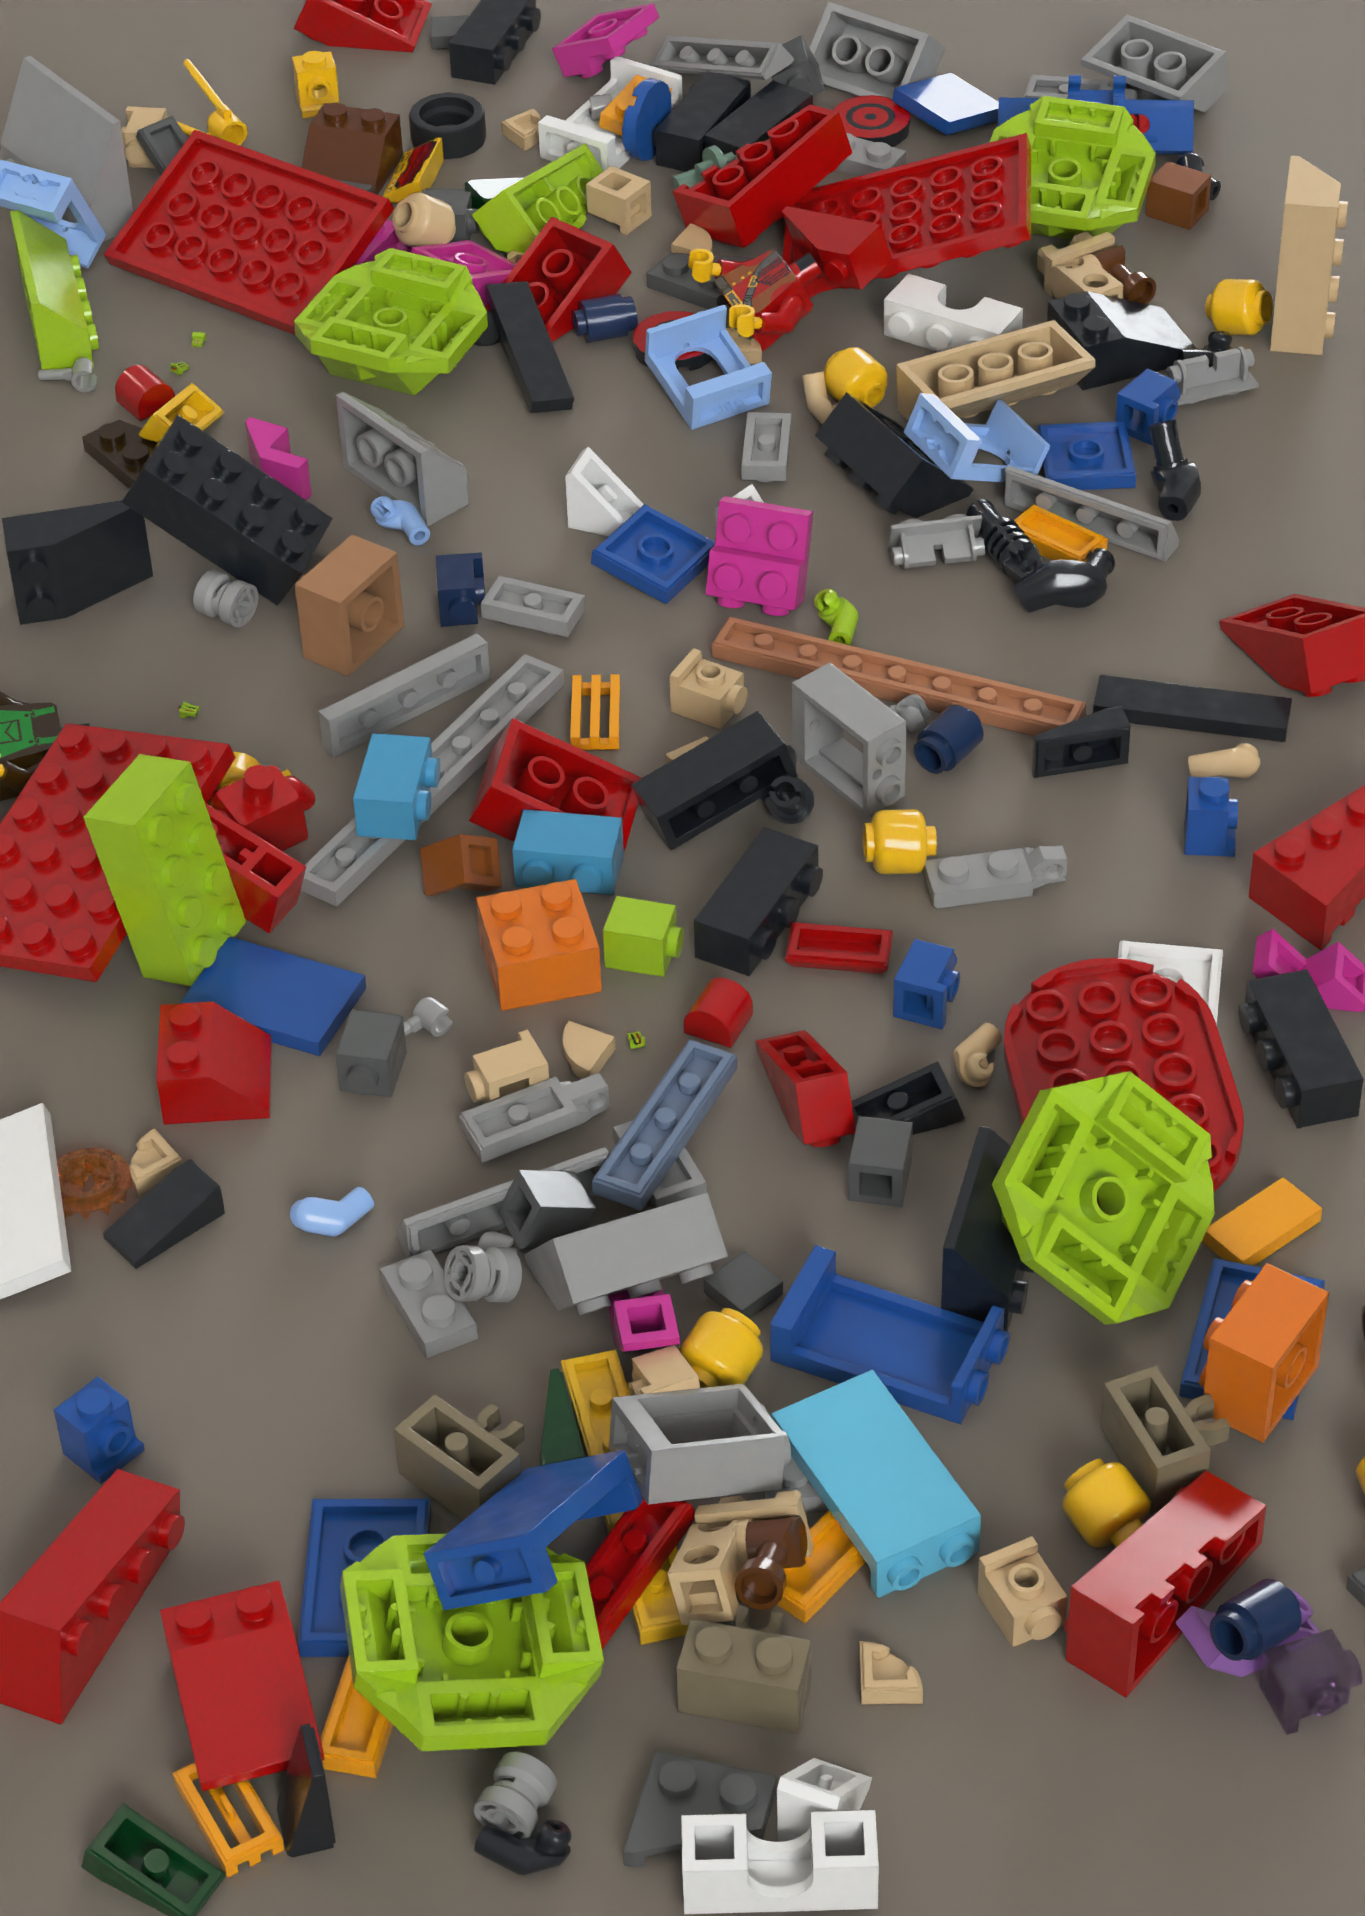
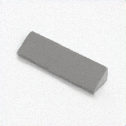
(722, 56)
(1115, 521)
(478, 1213)

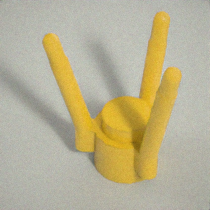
(221, 122)

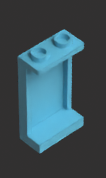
(881, 1482)

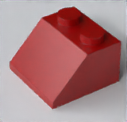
(211, 1065)

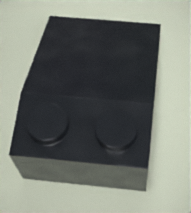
(1119, 335)
(74, 558)

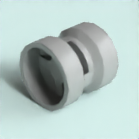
(221, 597)
(482, 1274)
(518, 1791)

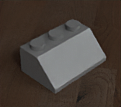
(870, 53)
(1161, 62)
(399, 461)
(629, 1255)

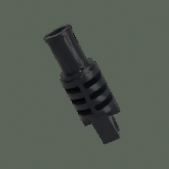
(1006, 542)

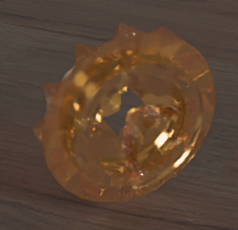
(110, 1176)

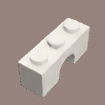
(919, 315)
(821, 1870)

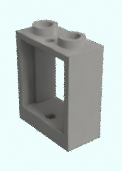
(837, 702)
(699, 1443)

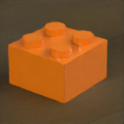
(539, 944)
(1264, 1350)

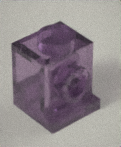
(1308, 1678)

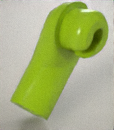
(838, 614)

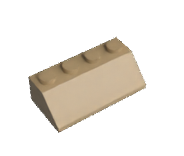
(1307, 259)
(993, 369)

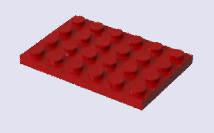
(934, 206)
(247, 230)
(52, 885)

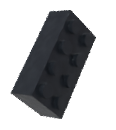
(227, 510)

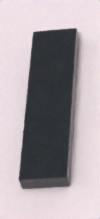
(529, 347)
(1196, 708)

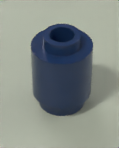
(605, 317)
(948, 739)
(1255, 1620)

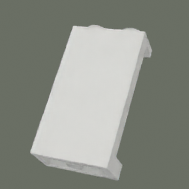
(562, 136)

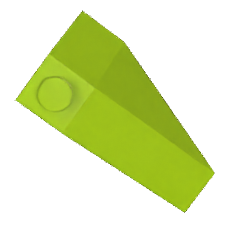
(524, 208)

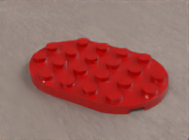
(1123, 1018)

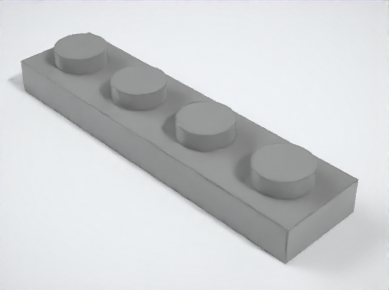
(404, 695)

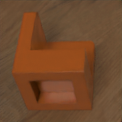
(1178, 195)
(461, 863)

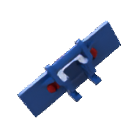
(1163, 122)

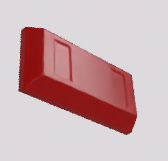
(839, 948)

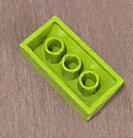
(53, 295)

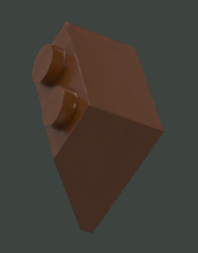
(354, 144)

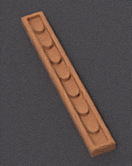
(895, 677)

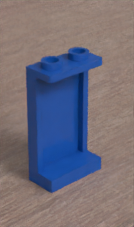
(916, 1349)
(504, 1542)

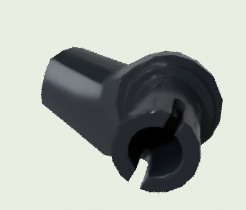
(1173, 475)
(1066, 582)
(791, 799)

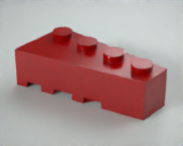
(766, 177)
(1315, 871)
(1178, 1559)
(83, 1592)

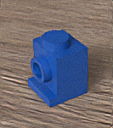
(1147, 401)
(1210, 817)
(926, 984)
(97, 1430)

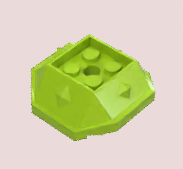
(1084, 165)
(394, 320)
(1152, 1186)
(468, 1672)

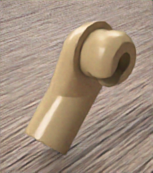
(1232, 762)
(971, 1055)

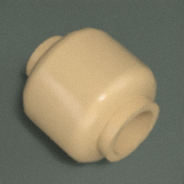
(423, 221)

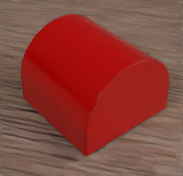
(142, 392)
(719, 1012)

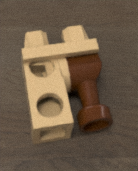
(1094, 267)
(741, 1552)

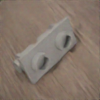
(1226, 376)
(915, 540)

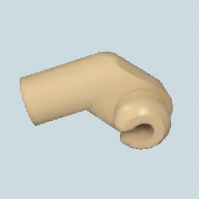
(817, 396)

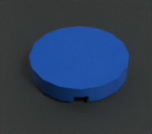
(640, 120)

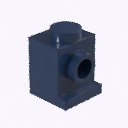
(459, 588)

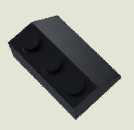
(887, 460)
(979, 1252)

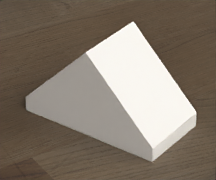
(597, 497)
(816, 1788)

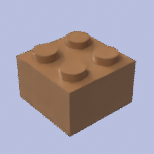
(349, 605)

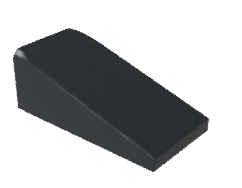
(1083, 744)
(916, 1098)
(167, 1214)
(304, 1799)

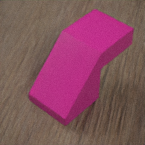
(271, 453)
(1334, 970)
(642, 1321)

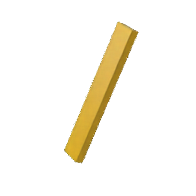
(590, 1386)

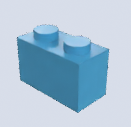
(395, 786)
(568, 847)

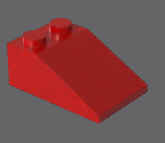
(364, 23)
(566, 268)
(1303, 641)
(549, 775)
(238, 1683)

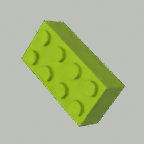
(165, 868)

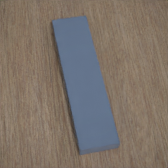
(664, 1125)

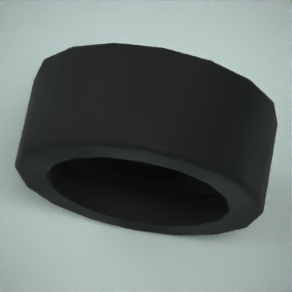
(449, 109)

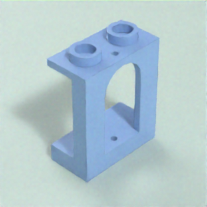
(45, 199)
(715, 399)
(955, 444)

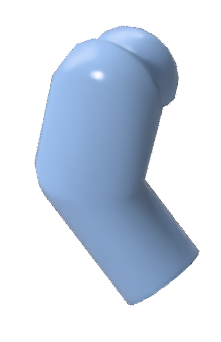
(402, 517)
(330, 1216)

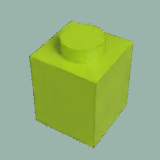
(641, 936)

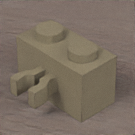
(1158, 1436)
(455, 1456)
(744, 1673)

